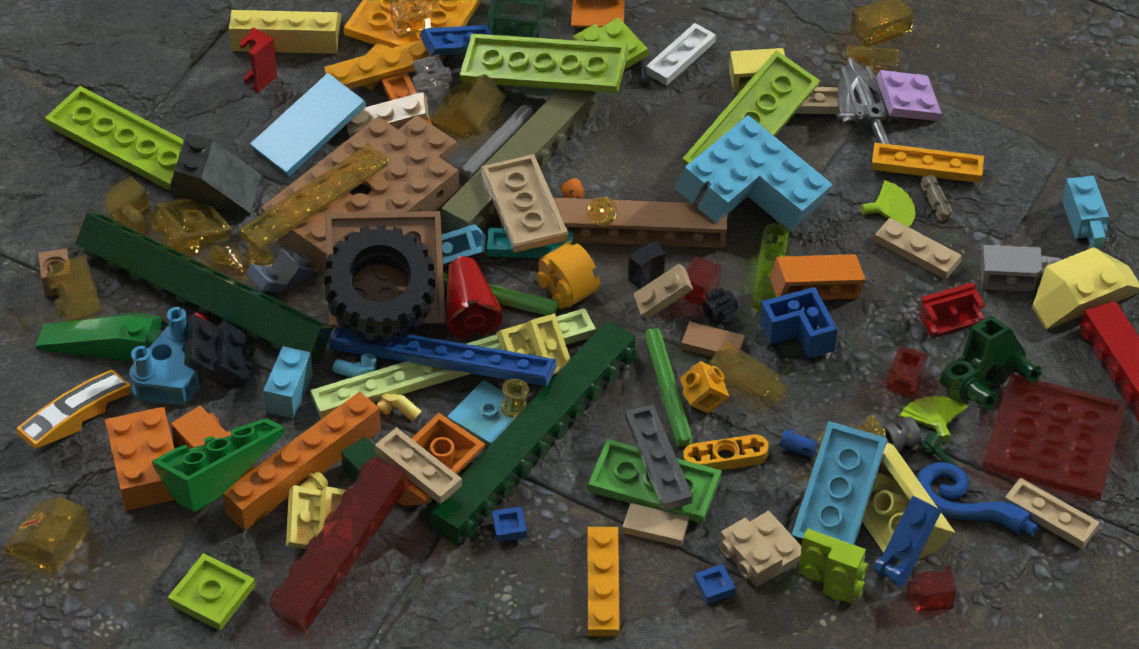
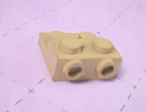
(760, 548)

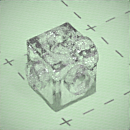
(431, 77)

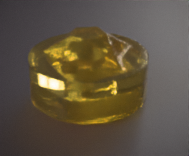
(602, 211)
(259, 258)

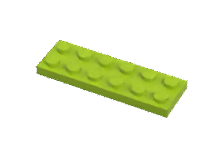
(545, 62)
(767, 98)
(117, 135)

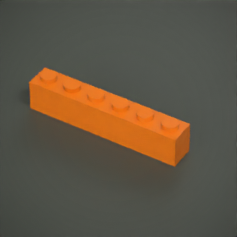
(310, 452)

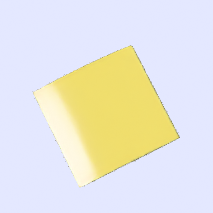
(537, 338)
(308, 512)

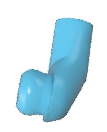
(351, 370)

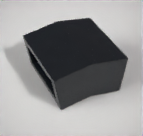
(646, 264)

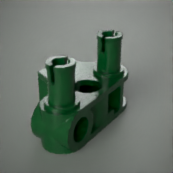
(987, 345)

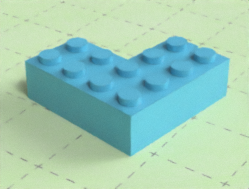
(755, 166)

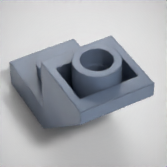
(284, 274)

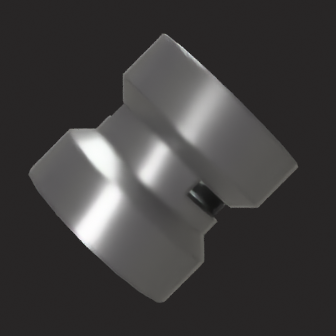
(903, 434)

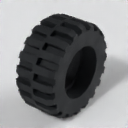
(386, 248)

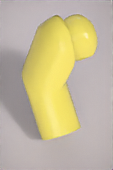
(400, 403)

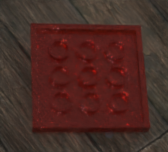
(1054, 436)

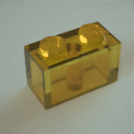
(881, 21)
(74, 288)

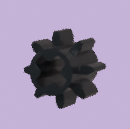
(720, 306)

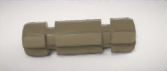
(936, 198)

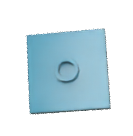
(481, 413)

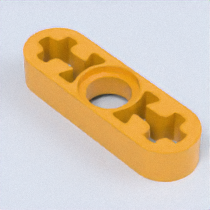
(733, 444)

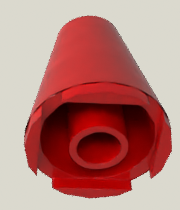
(470, 301)

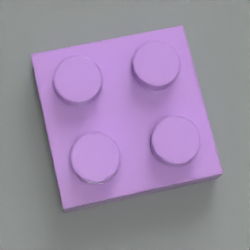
(908, 95)

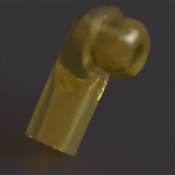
(229, 256)

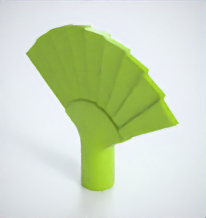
(892, 204)
(934, 413)

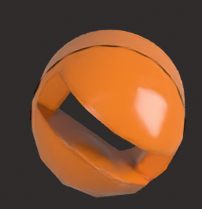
(572, 189)

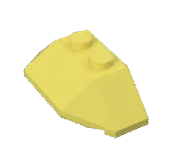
(1081, 284)

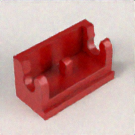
(262, 59)
(951, 310)

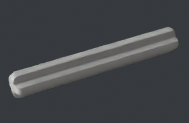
(496, 141)

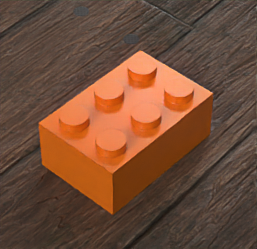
(134, 444)

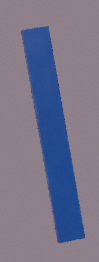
(449, 356)

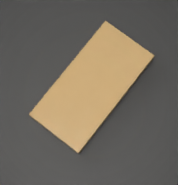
(524, 203)

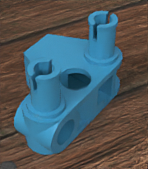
(160, 369)

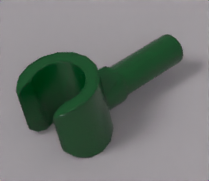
(931, 446)

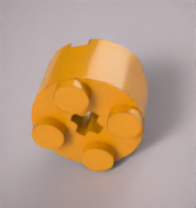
(568, 274)

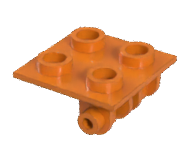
(596, 11)

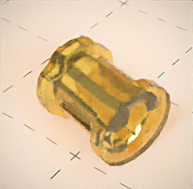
(516, 402)

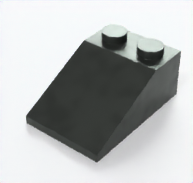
(214, 176)

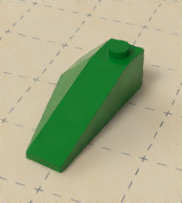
(101, 336)
(209, 470)

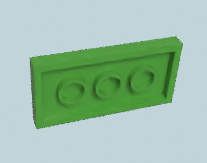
(623, 477)

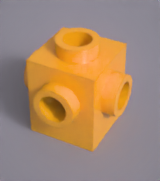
(704, 387)

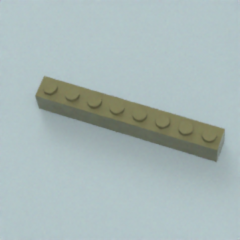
(539, 136)

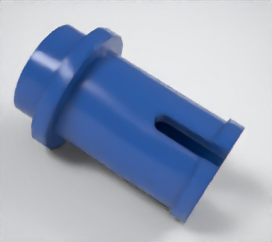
(798, 444)

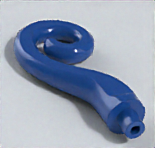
(1003, 513)

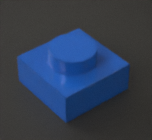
(509, 524)
(714, 584)

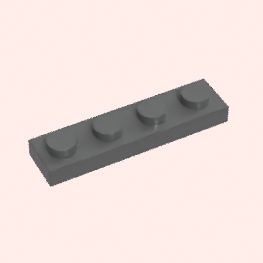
(658, 457)

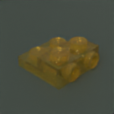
(188, 225)

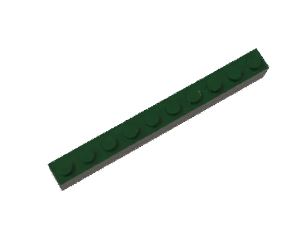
(202, 285)
(533, 433)

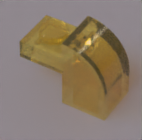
(127, 204)

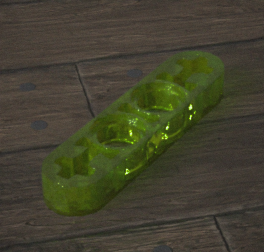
(764, 266)

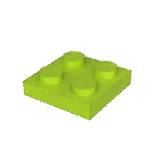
(211, 591)

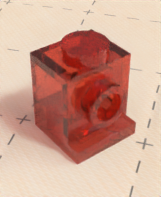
(906, 371)
(932, 590)

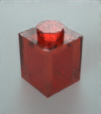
(703, 278)

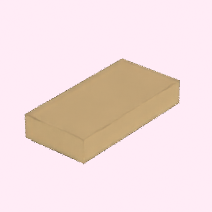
(655, 524)

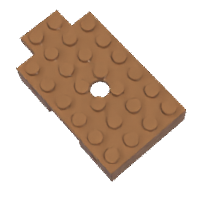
(411, 182)

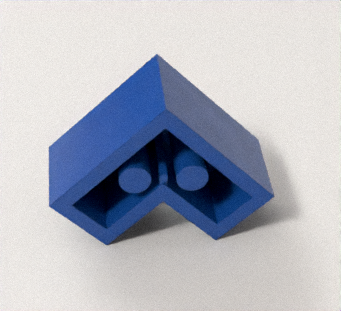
(799, 316)

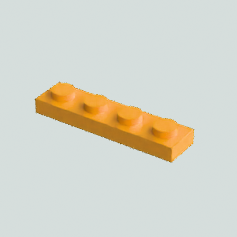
(378, 65)
(927, 162)
(603, 581)

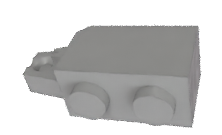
(1012, 267)

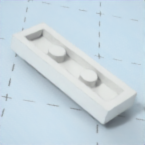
(680, 54)

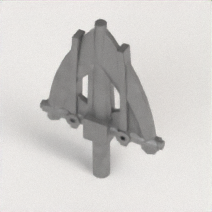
(872, 113)

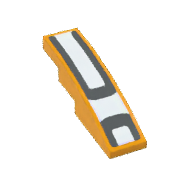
(69, 410)

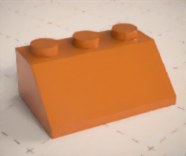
(446, 443)

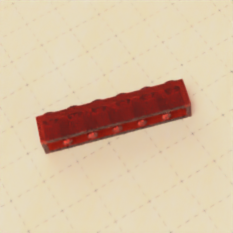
(339, 543)

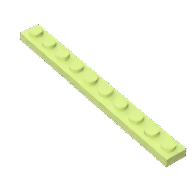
(410, 376)

